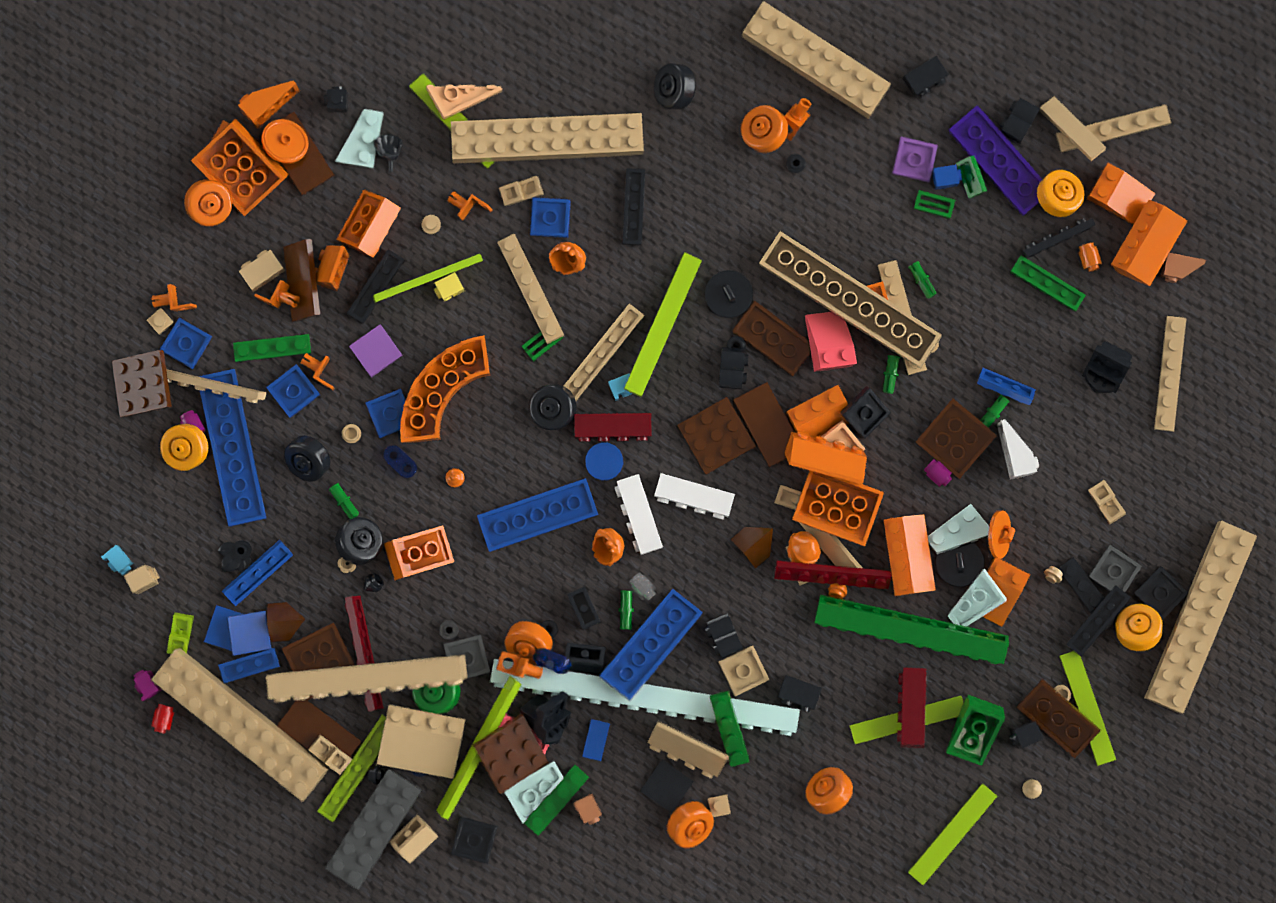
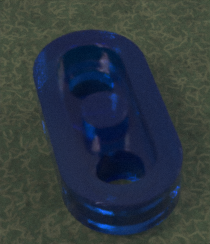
(400, 462)
(551, 660)

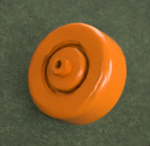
(764, 129)
(208, 202)
(526, 638)
(829, 790)
(690, 824)

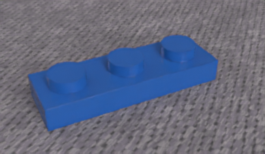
(1006, 386)
(249, 665)

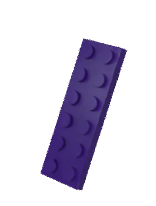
(998, 159)

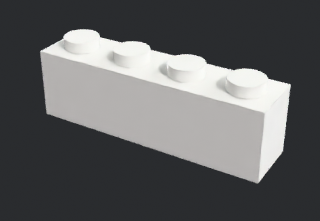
(694, 495)
(639, 515)

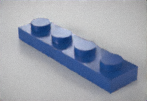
(257, 572)

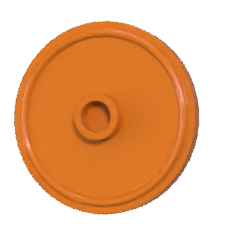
(284, 141)
(1000, 534)

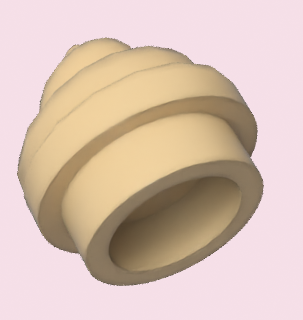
(1032, 789)

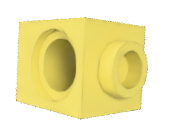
(448, 286)

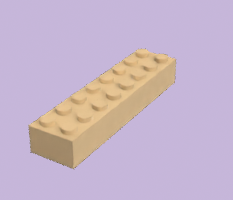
(816, 60)

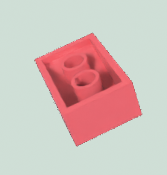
(829, 342)

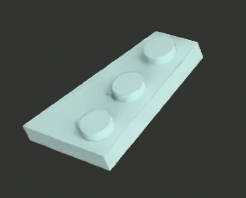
(359, 147)
(961, 529)
(977, 600)
(533, 789)

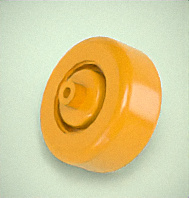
(1060, 193)
(184, 447)
(1139, 627)

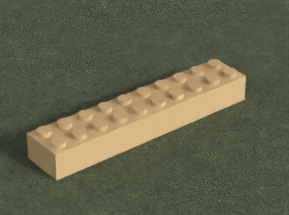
(547, 138)
(850, 300)
(1200, 617)
(368, 676)
(240, 724)

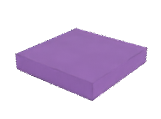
(915, 159)
(375, 350)

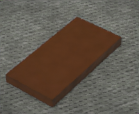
(312, 168)
(302, 279)
(773, 338)
(765, 422)
(1058, 718)
(306, 722)

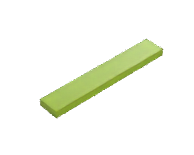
(419, 88)
(427, 278)
(1087, 705)
(888, 724)
(353, 773)
(952, 834)

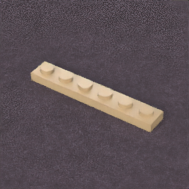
(1121, 126)
(530, 288)
(896, 294)
(603, 351)
(1170, 373)
(216, 386)

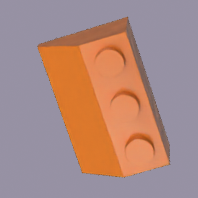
(368, 223)
(819, 413)

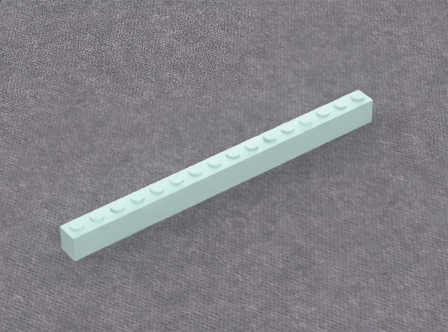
(652, 698)

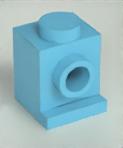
(617, 386)
(118, 560)

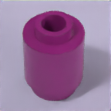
(193, 419)
(938, 473)

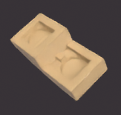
(521, 191)
(1107, 502)
(330, 754)

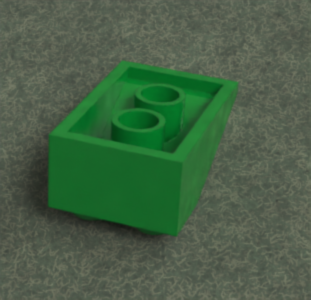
(975, 730)

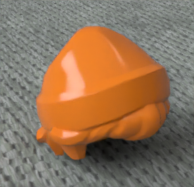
(567, 258)
(607, 546)
(803, 548)

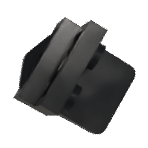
(1107, 368)
(547, 717)

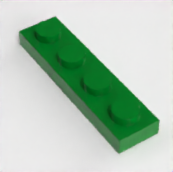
(1048, 283)
(272, 348)
(729, 728)
(556, 800)

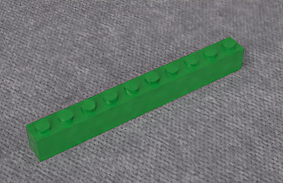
(911, 629)

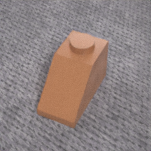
(1179, 266)
(588, 809)

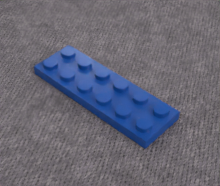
(537, 515)
(651, 645)

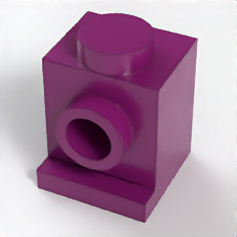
(145, 685)

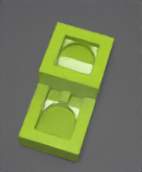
(180, 638)

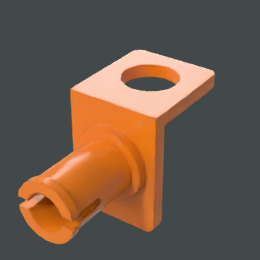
(797, 116)
(466, 205)
(280, 295)
(171, 299)
(318, 367)
(520, 666)

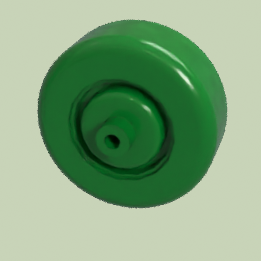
(437, 699)

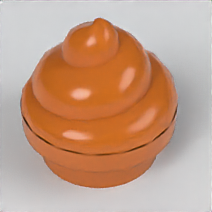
(455, 477)
(837, 591)

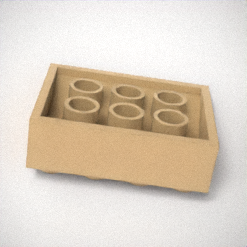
(420, 741)
(687, 749)

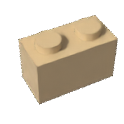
(261, 270)
(142, 579)
(413, 839)

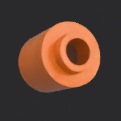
(1090, 257)

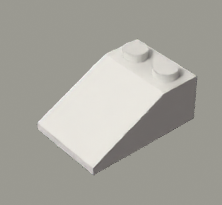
(1018, 456)

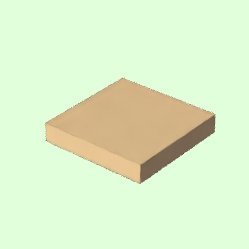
(743, 670)

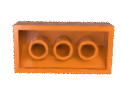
(1148, 243)
(826, 457)
(909, 555)

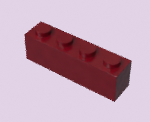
(613, 426)
(913, 708)

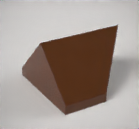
(754, 544)
(282, 621)

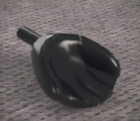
(388, 148)

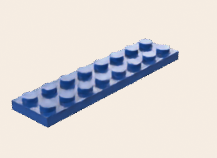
(233, 453)

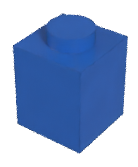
(946, 176)

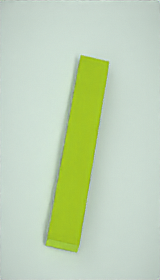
(662, 324)
(472, 760)

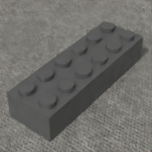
(373, 829)

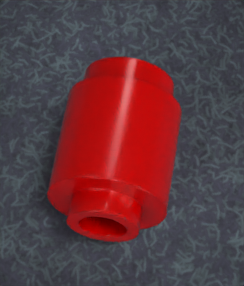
(162, 718)

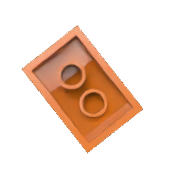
(264, 103)
(1120, 193)
(332, 266)
(418, 552)
(1011, 583)

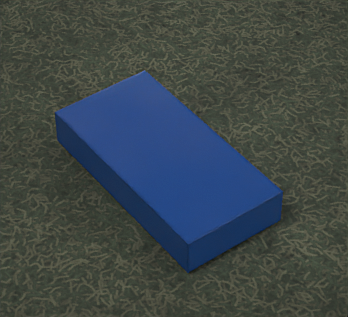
(596, 740)

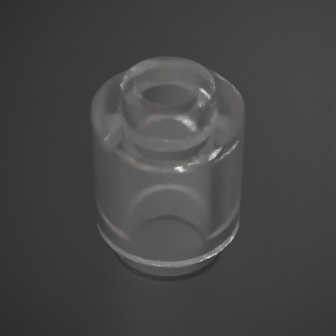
(642, 586)

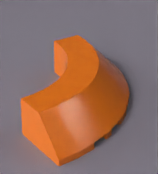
(437, 386)

